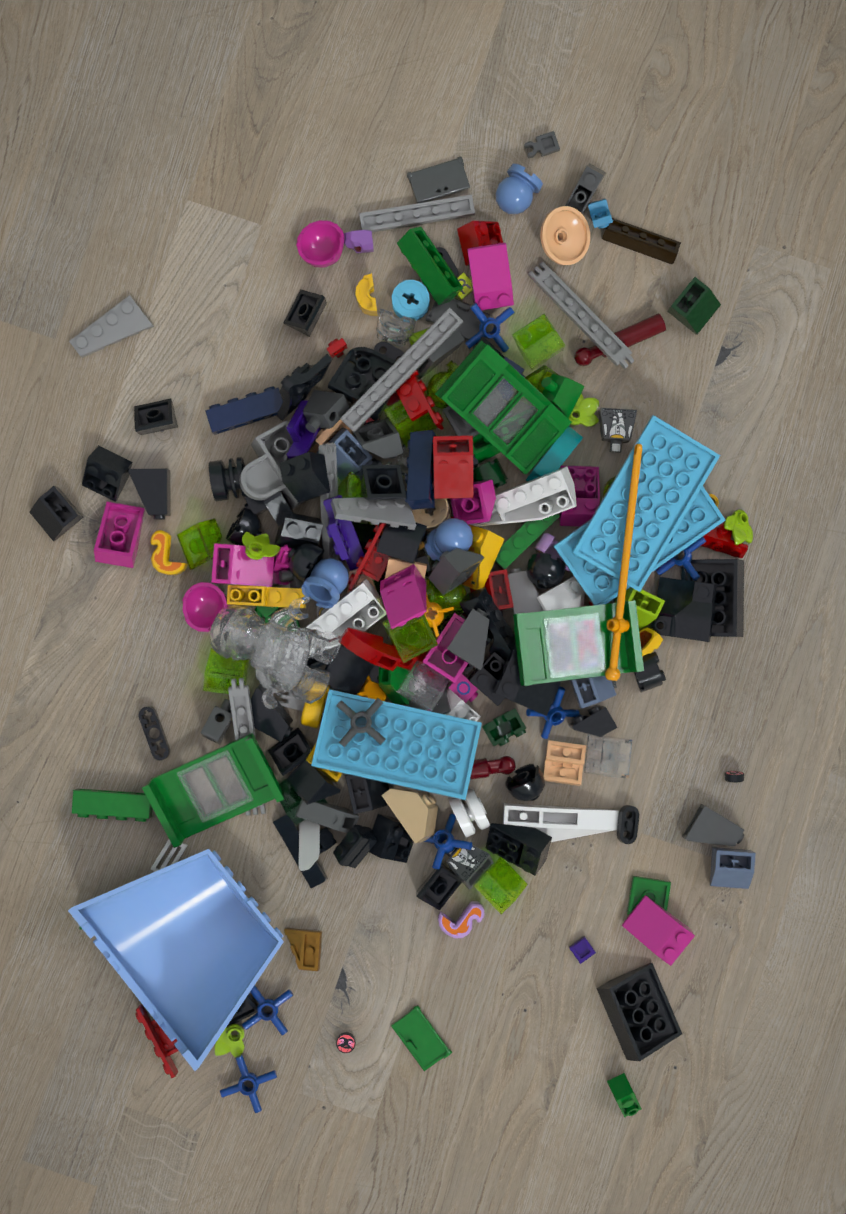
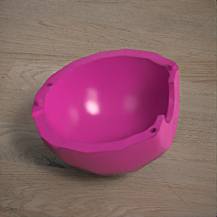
(320, 243)
(202, 605)

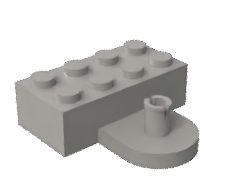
(263, 476)

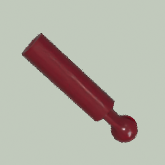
(629, 336)
(483, 768)

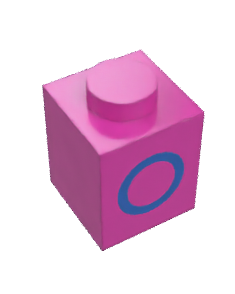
(464, 689)

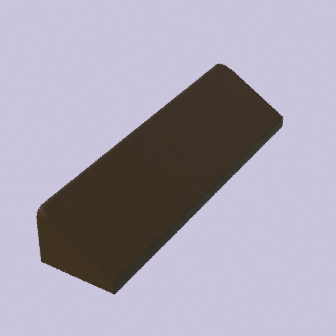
(641, 241)

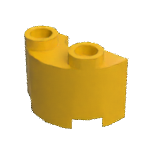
(364, 300)

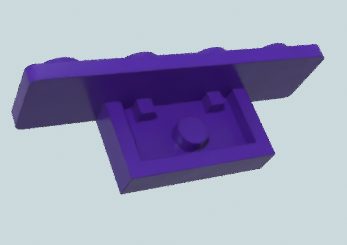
(300, 435)
(344, 537)

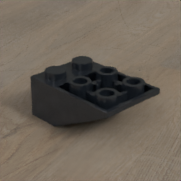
(519, 845)

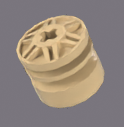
(441, 513)

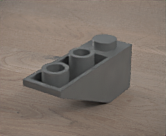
(586, 188)
(328, 815)

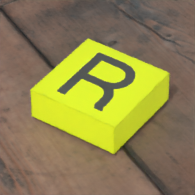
(466, 283)

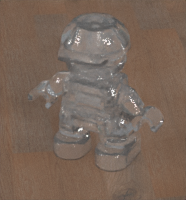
(277, 650)

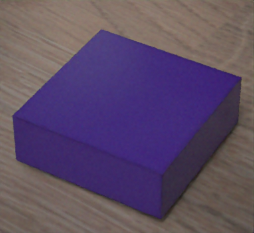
(582, 949)

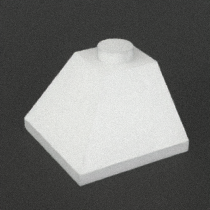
(563, 596)

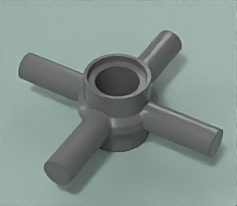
(367, 728)

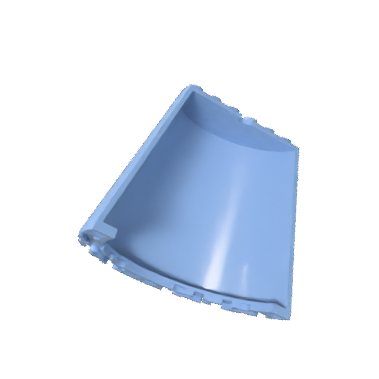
(184, 946)

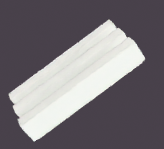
(183, 846)

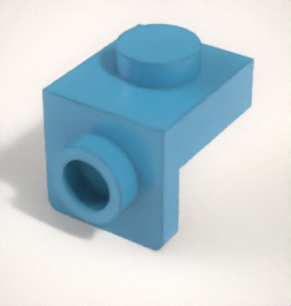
(600, 213)

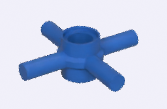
(484, 321)
(685, 561)
(555, 715)
(449, 845)
(274, 1004)
(251, 1091)

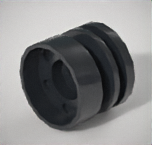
(226, 479)

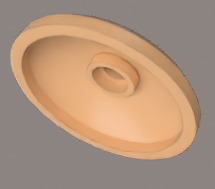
(572, 232)

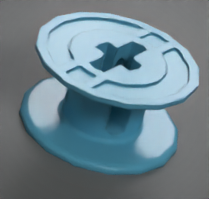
(410, 289)

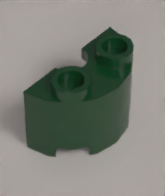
(490, 470)
(504, 727)

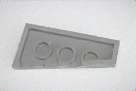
(118, 323)
(388, 511)

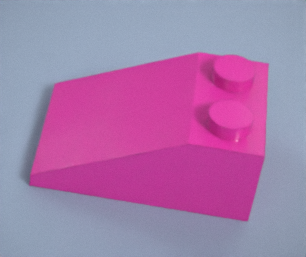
(490, 276)
(119, 535)
(443, 660)
(658, 930)

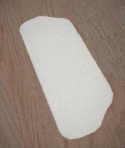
(308, 844)

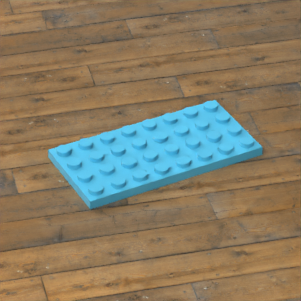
(669, 481)
(601, 586)
(419, 751)

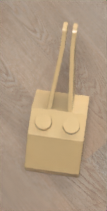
(414, 810)

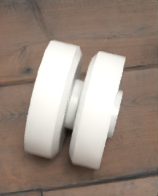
(469, 812)

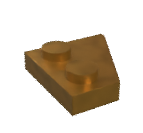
(305, 947)

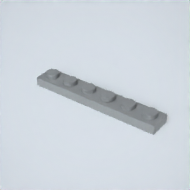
(417, 213)

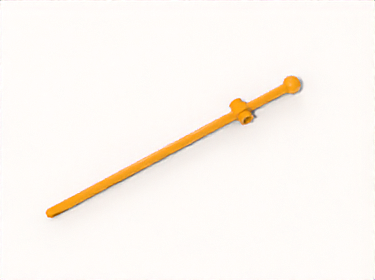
(618, 623)

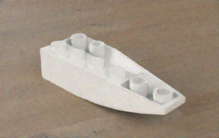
(534, 499)
(355, 610)
(561, 822)

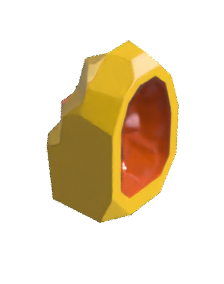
(649, 640)

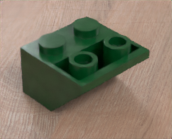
(695, 306)

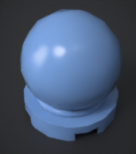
(516, 192)
(448, 536)
(326, 582)

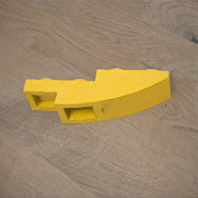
(263, 596)

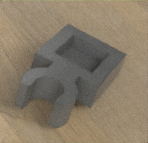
(545, 144)

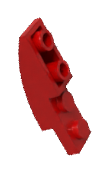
(372, 649)

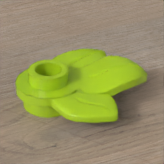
(585, 409)
(740, 527)
(259, 546)
(229, 1042)

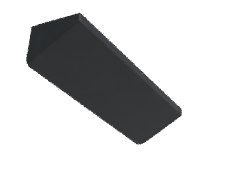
(290, 834)

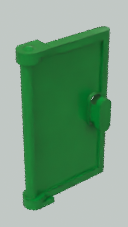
(426, 1043)

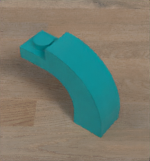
(556, 454)

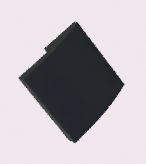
(402, 542)
(348, 671)

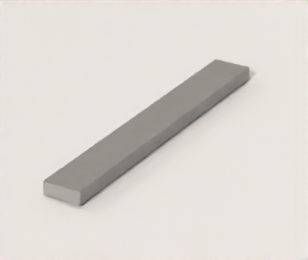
(402, 370)

